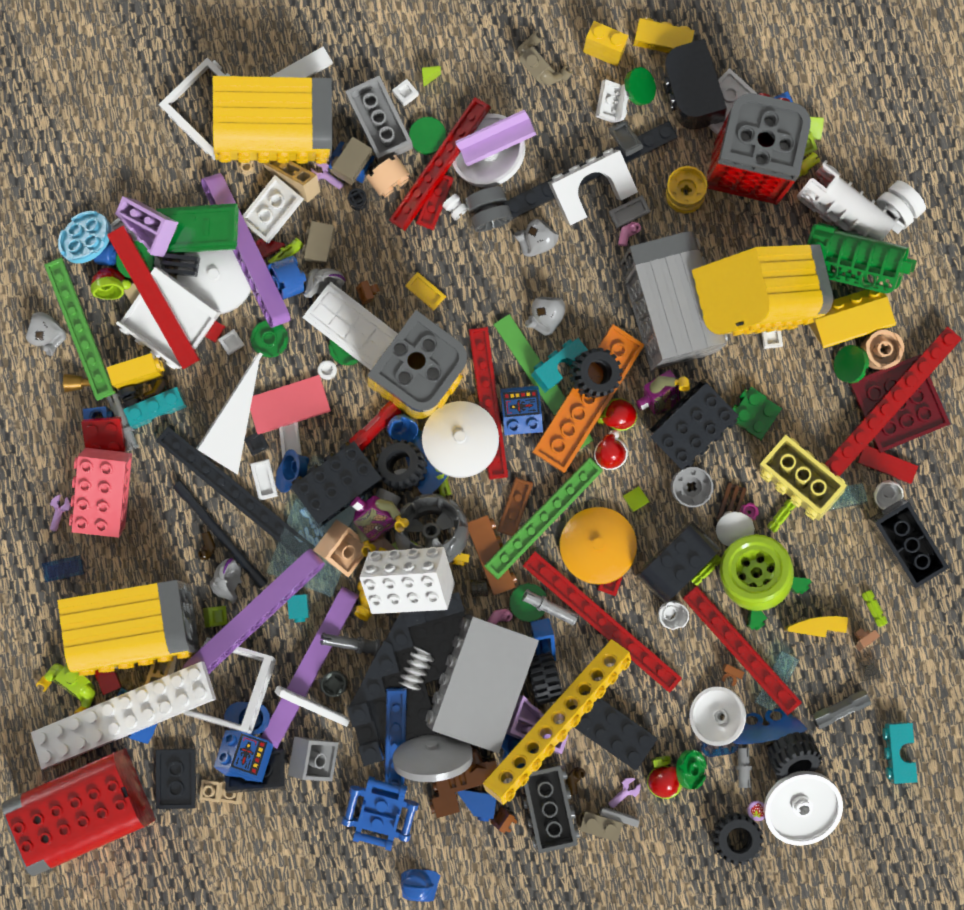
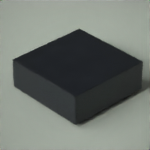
(256, 443)

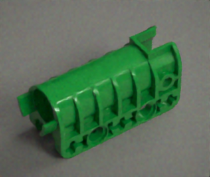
(863, 256)

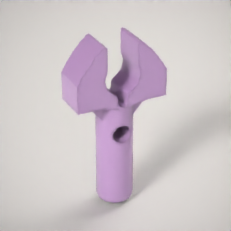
(327, 176)
(58, 511)
(624, 792)

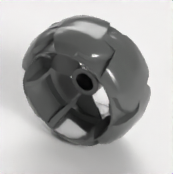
(449, 516)

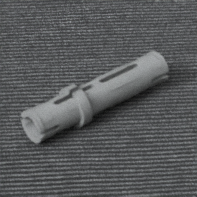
(118, 411)
(545, 605)

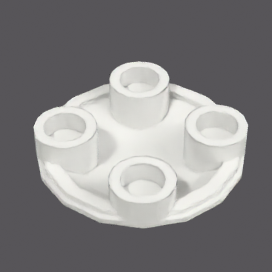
(734, 526)

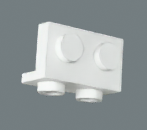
(612, 102)

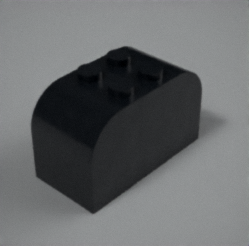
(693, 86)
(908, 543)
(677, 562)

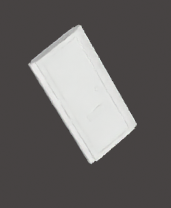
(350, 325)

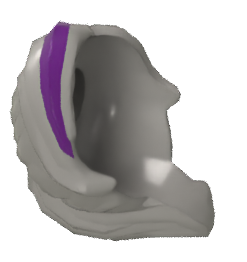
(318, 280)
(226, 580)

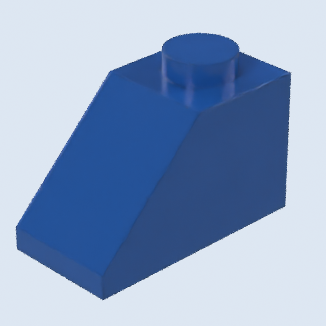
(544, 633)
(479, 803)

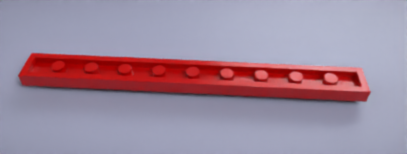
(892, 401)
(601, 621)

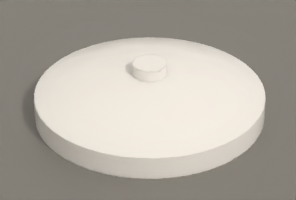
(494, 168)
(218, 279)
(460, 439)
(803, 808)

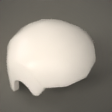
(891, 490)
(668, 609)

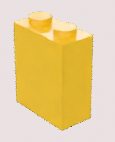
(605, 43)
(136, 371)

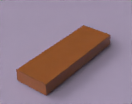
(515, 506)

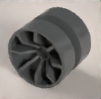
(489, 208)

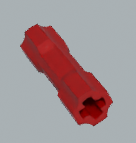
(375, 426)

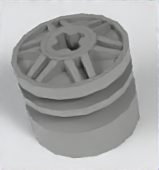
(702, 482)

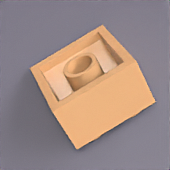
(340, 548)

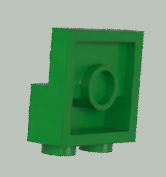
(755, 412)

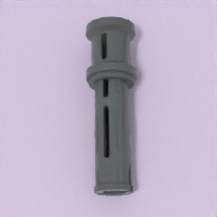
(359, 645)

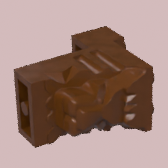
(446, 800)

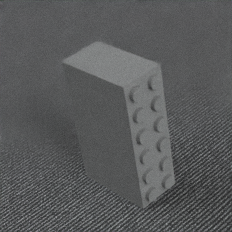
(481, 683)

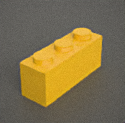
(661, 36)

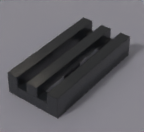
(194, 273)

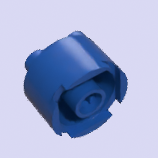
(287, 277)

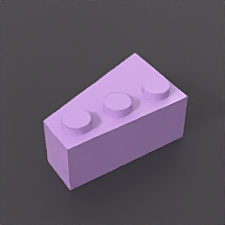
(149, 225)
(523, 720)

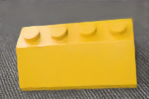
(853, 317)

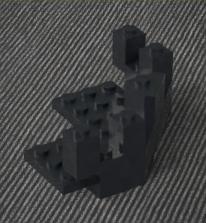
(427, 630)

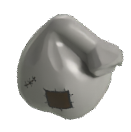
(537, 238)
(546, 314)
(45, 332)

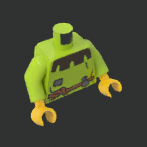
(76, 685)

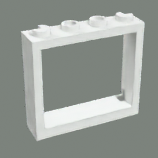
(178, 91)
(257, 696)

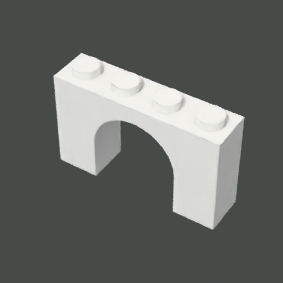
(566, 186)

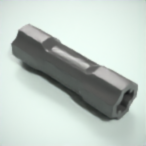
(841, 709)

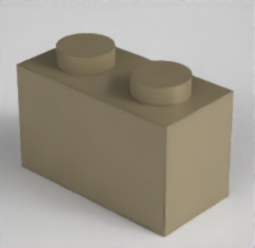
(351, 160)
(319, 243)
(600, 826)

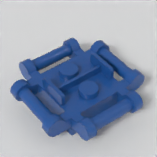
(380, 812)

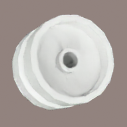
(902, 203)

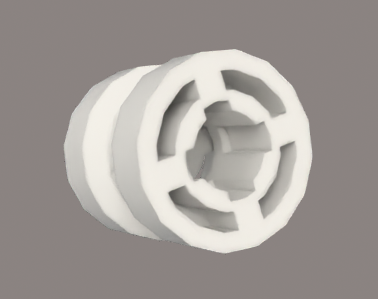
(455, 206)

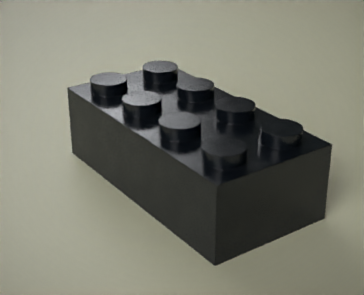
(616, 733)

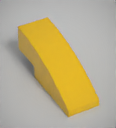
(819, 625)

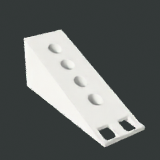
(227, 433)

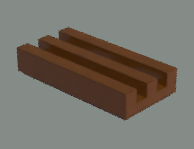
(736, 488)

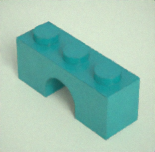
(547, 373)
(158, 405)
(896, 736)

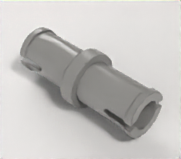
(743, 768)

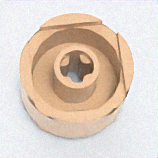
(388, 176)
(890, 342)

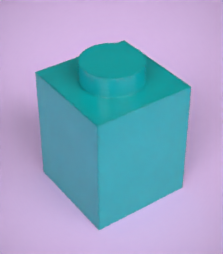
(298, 608)

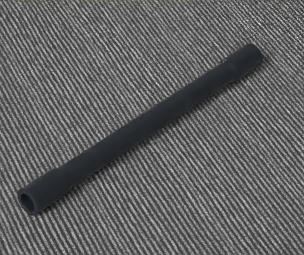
(254, 574)

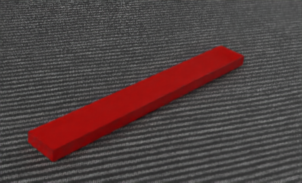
(439, 164)
(153, 297)
(487, 393)
(742, 650)

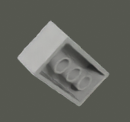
(379, 119)

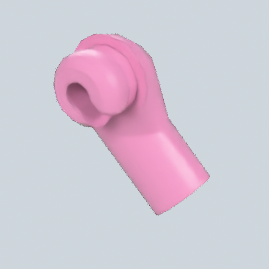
(627, 231)
(500, 615)

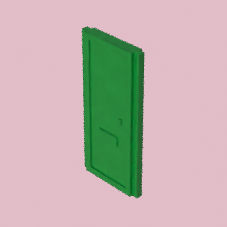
(203, 228)

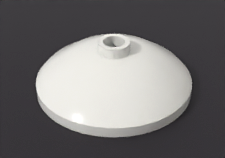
(706, 714)

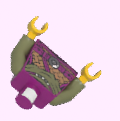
(663, 392)
(375, 518)

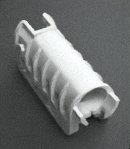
(845, 206)

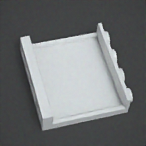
(191, 310)

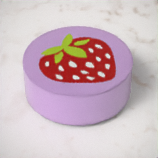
(756, 810)

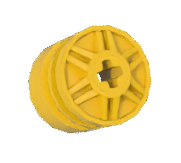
(695, 184)

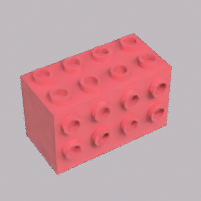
(100, 492)

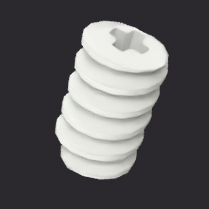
(416, 669)

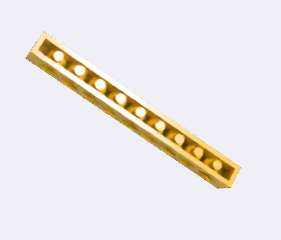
(547, 724)

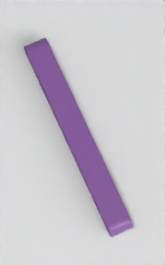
(249, 257)
(258, 611)
(310, 666)

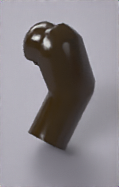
(159, 387)
(208, 548)
(573, 778)

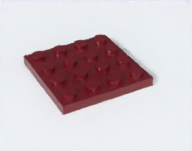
(916, 418)

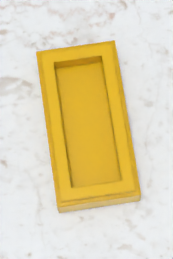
(425, 291)

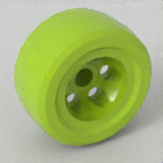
(761, 596)

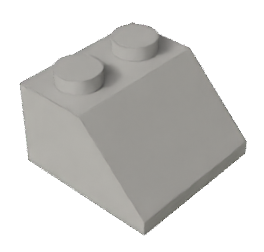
(313, 759)

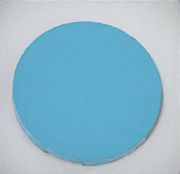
(84, 237)

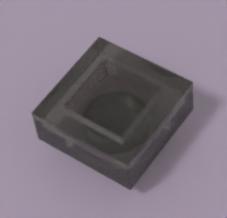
(869, 670)

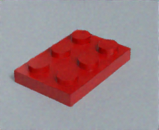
(104, 434)

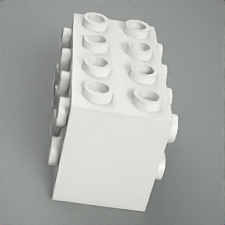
(407, 580)

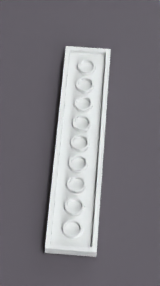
(123, 715)

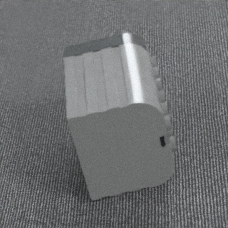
(667, 301)

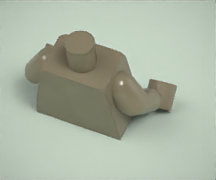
(537, 64)

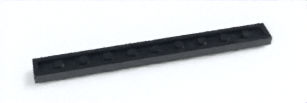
(543, 194)
(223, 484)

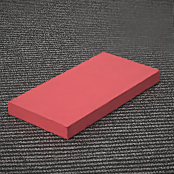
(289, 404)

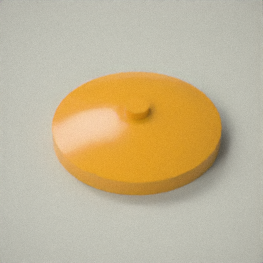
(598, 545)

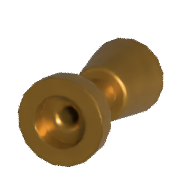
(74, 382)

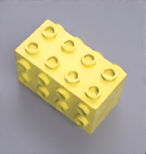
(802, 478)

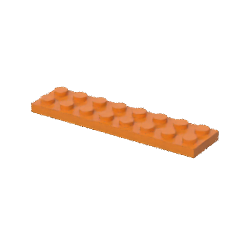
(578, 413)

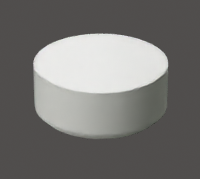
(327, 370)

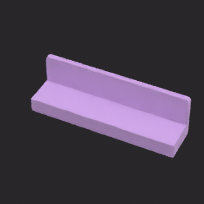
(496, 137)

